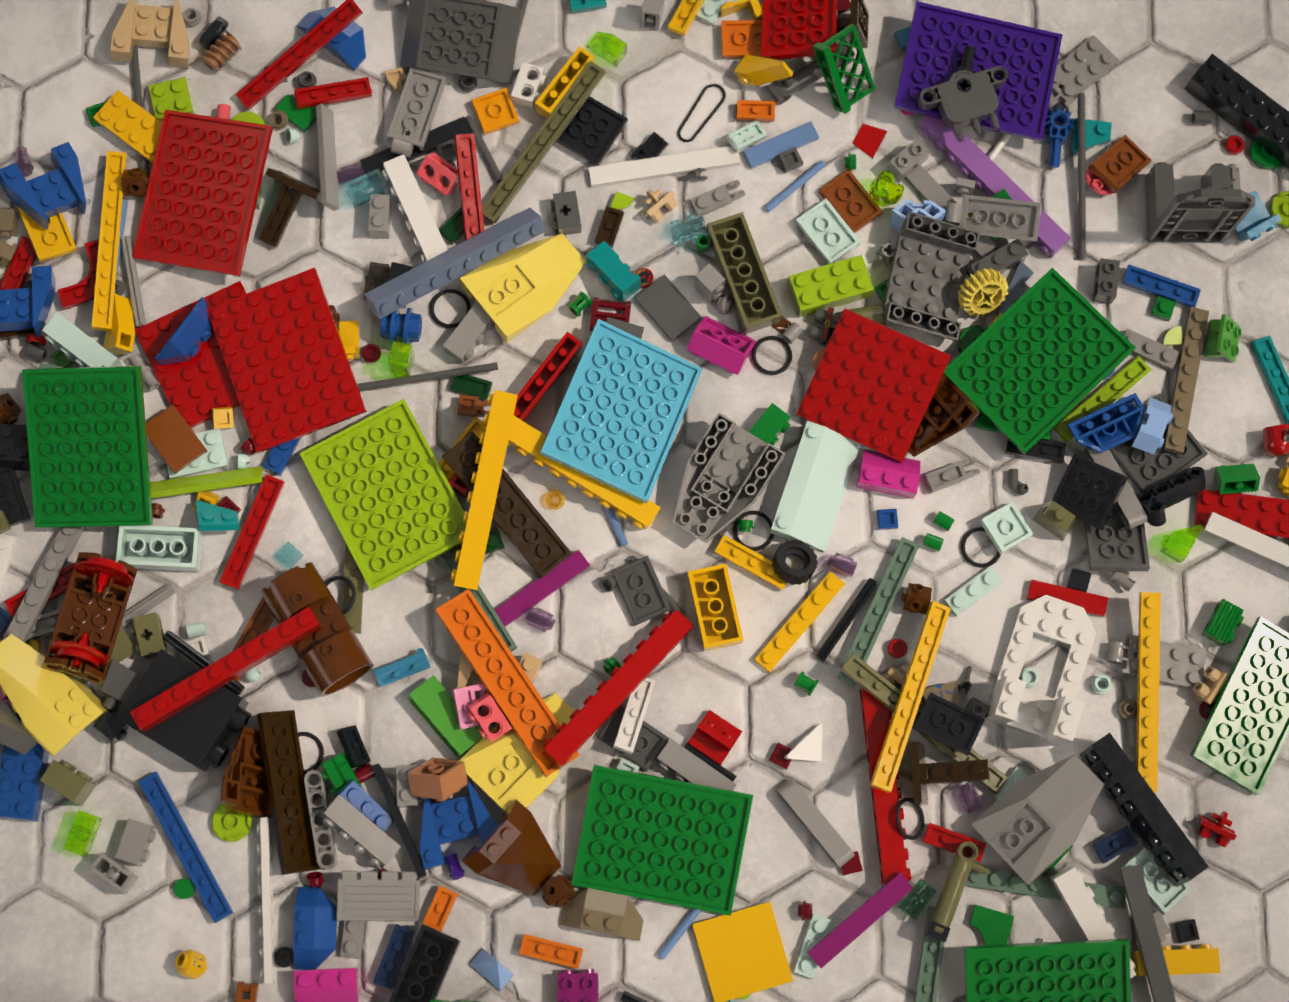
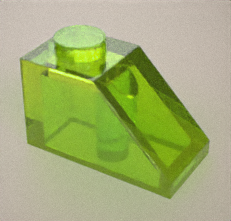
(608, 47)
(1179, 542)

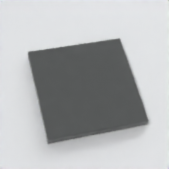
(1150, 469)

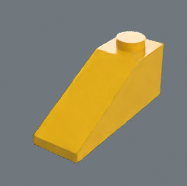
(761, 70)

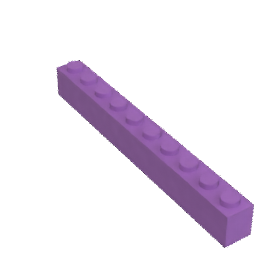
(989, 177)

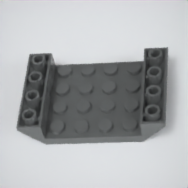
(462, 38)
(927, 275)

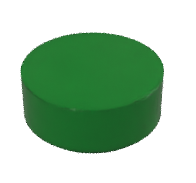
(184, 888)

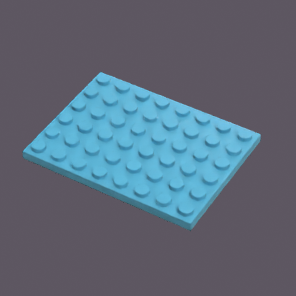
(621, 411)

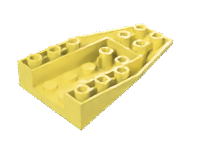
(524, 283)
(506, 767)

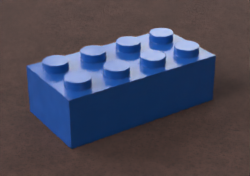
(21, 784)

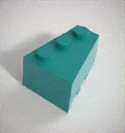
(613, 272)

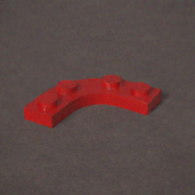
(84, 290)

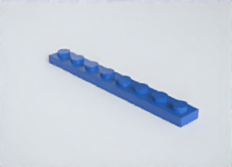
(186, 847)

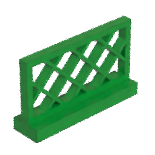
(833, 78)

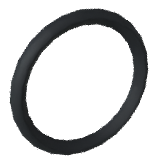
(439, 295)
(764, 370)
(755, 513)
(966, 556)
(352, 588)
(320, 748)
(922, 822)

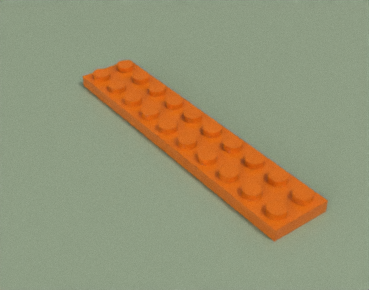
(501, 675)

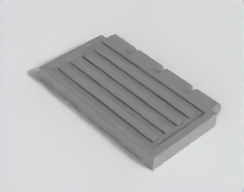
(376, 898)

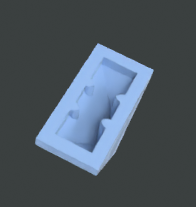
(491, 969)

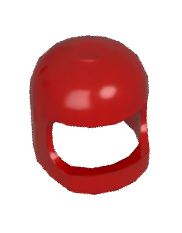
(1274, 440)

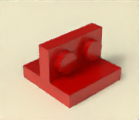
(714, 737)

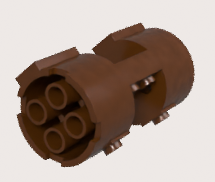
(333, 652)

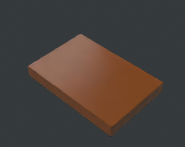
(1119, 164)
(851, 201)
(174, 439)

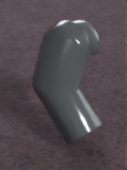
(1013, 482)

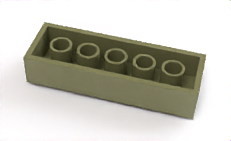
(743, 273)

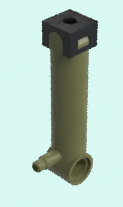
(952, 890)

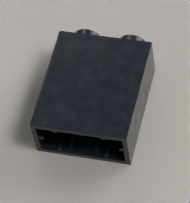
(197, 730)

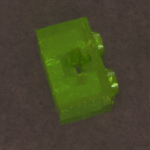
(401, 359)
(82, 833)

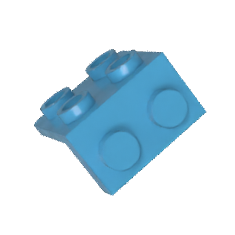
(1256, 221)

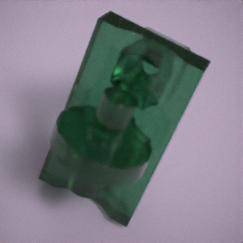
(917, 899)

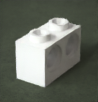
(524, 85)

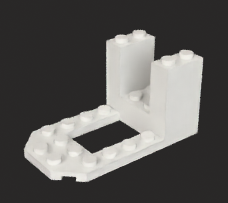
(1030, 711)

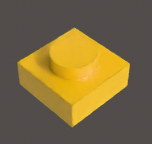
(222, 417)

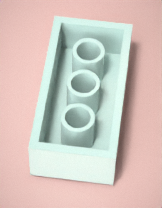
(77, 345)
(160, 547)

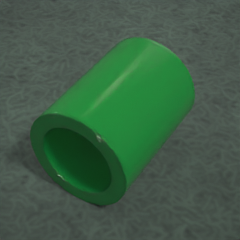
(703, 248)
(943, 521)
(933, 542)

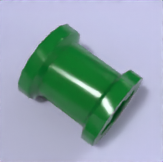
(579, 304)
(805, 683)

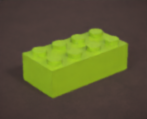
(830, 286)

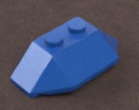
(346, 46)
(188, 336)
(1109, 425)
(313, 928)

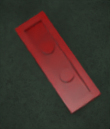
(949, 840)

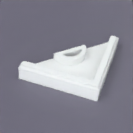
(809, 747)

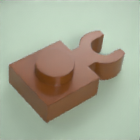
(470, 406)

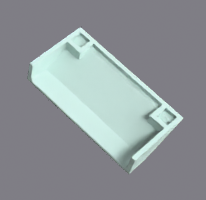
(815, 486)

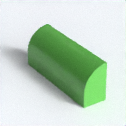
(439, 712)

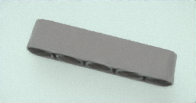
(1127, 505)
(315, 811)
(815, 823)

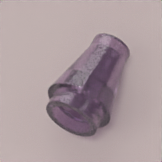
(23, 161)

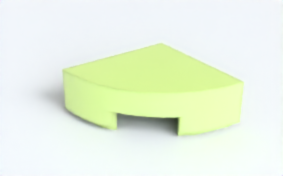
(1173, 337)

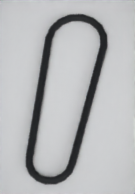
(708, 86)

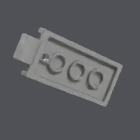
(1081, 71)
(415, 111)
(997, 217)
(1178, 664)

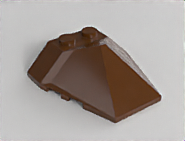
(945, 416)
(245, 780)
(515, 853)

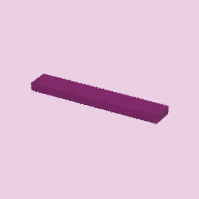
(542, 588)
(860, 920)

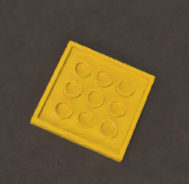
(742, 952)

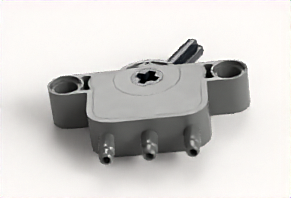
(969, 106)

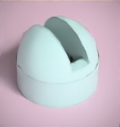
(291, 135)
(242, 461)
(252, 675)

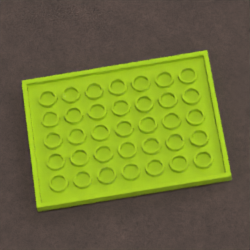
(386, 494)

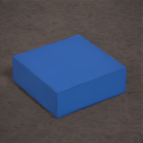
(887, 519)

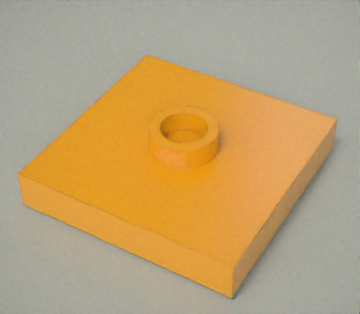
(495, 111)

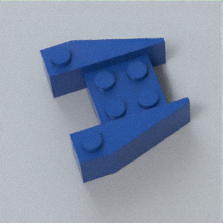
(50, 192)
(28, 306)
(452, 822)

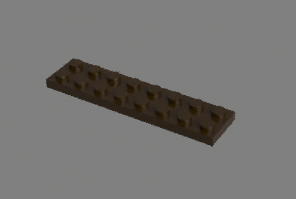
(512, 511)
(287, 791)

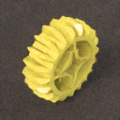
(982, 292)

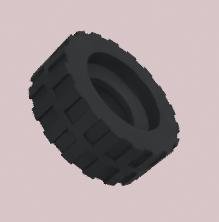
(800, 550)

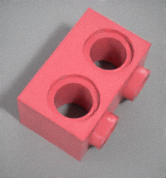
(441, 170)
(492, 715)

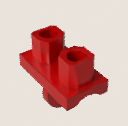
(1225, 833)

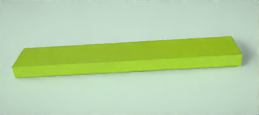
(1105, 395)
(206, 482)

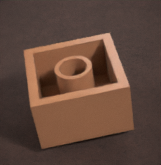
(437, 778)

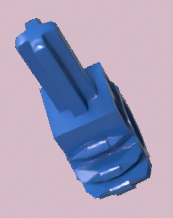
(1057, 134)

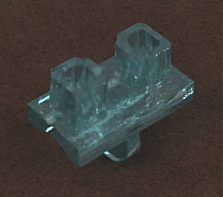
(688, 231)

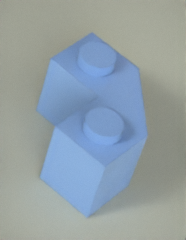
(927, 208)
(1152, 426)

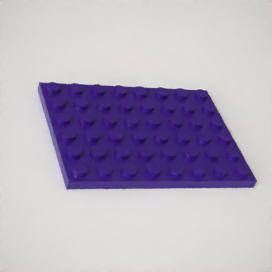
(1026, 53)

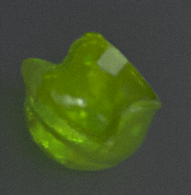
(884, 191)

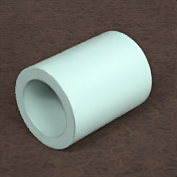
(196, 629)

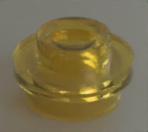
(555, 493)

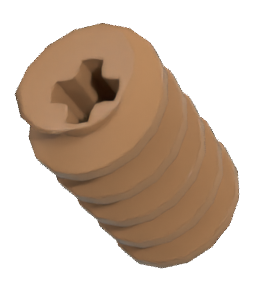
(220, 51)

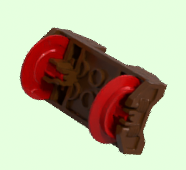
(90, 617)

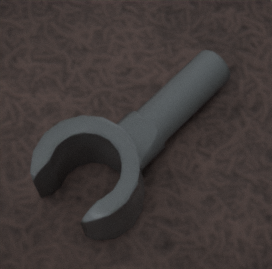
(696, 174)
(965, 683)

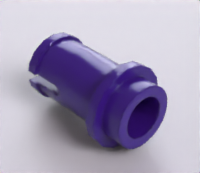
(454, 867)

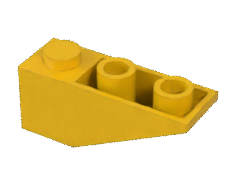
(122, 336)

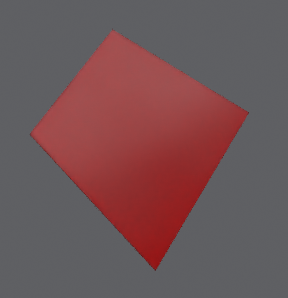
(869, 139)

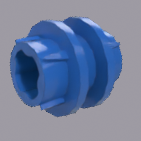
(401, 326)

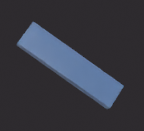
(771, 148)

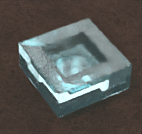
(289, 555)

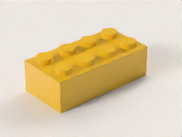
(715, 607)

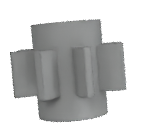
(883, 254)

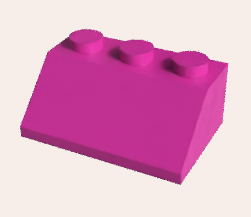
(721, 345)
(888, 475)
(327, 985)

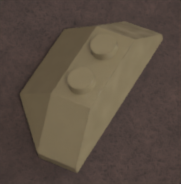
(603, 914)

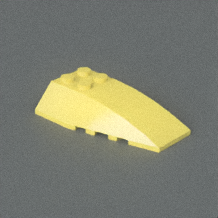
(49, 702)

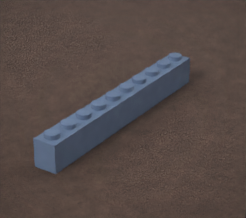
(454, 263)

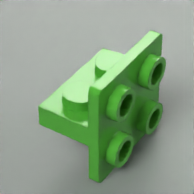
(1223, 338)

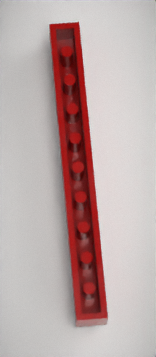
(537, 387)
(225, 669)
(617, 689)
(889, 840)

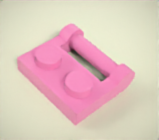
(462, 698)

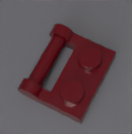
(595, 315)

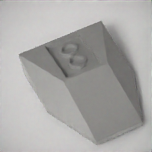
(723, 478)
(1040, 816)

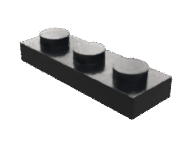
(1042, 450)

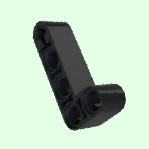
(1170, 492)

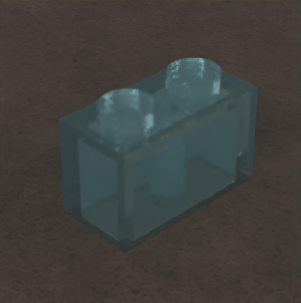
(361, 187)

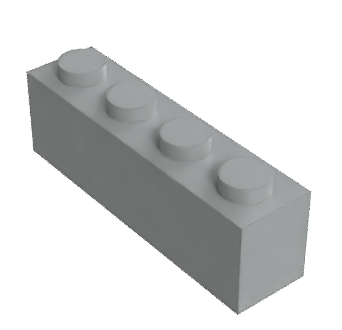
(468, 334)
(690, 767)
(359, 831)

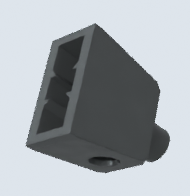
(119, 684)

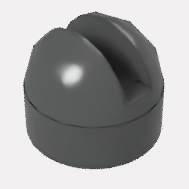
(604, 586)

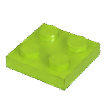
(172, 96)

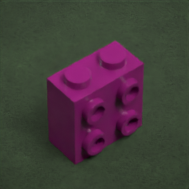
(577, 987)

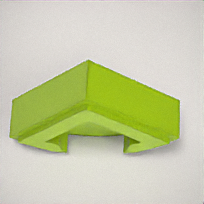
(621, 201)

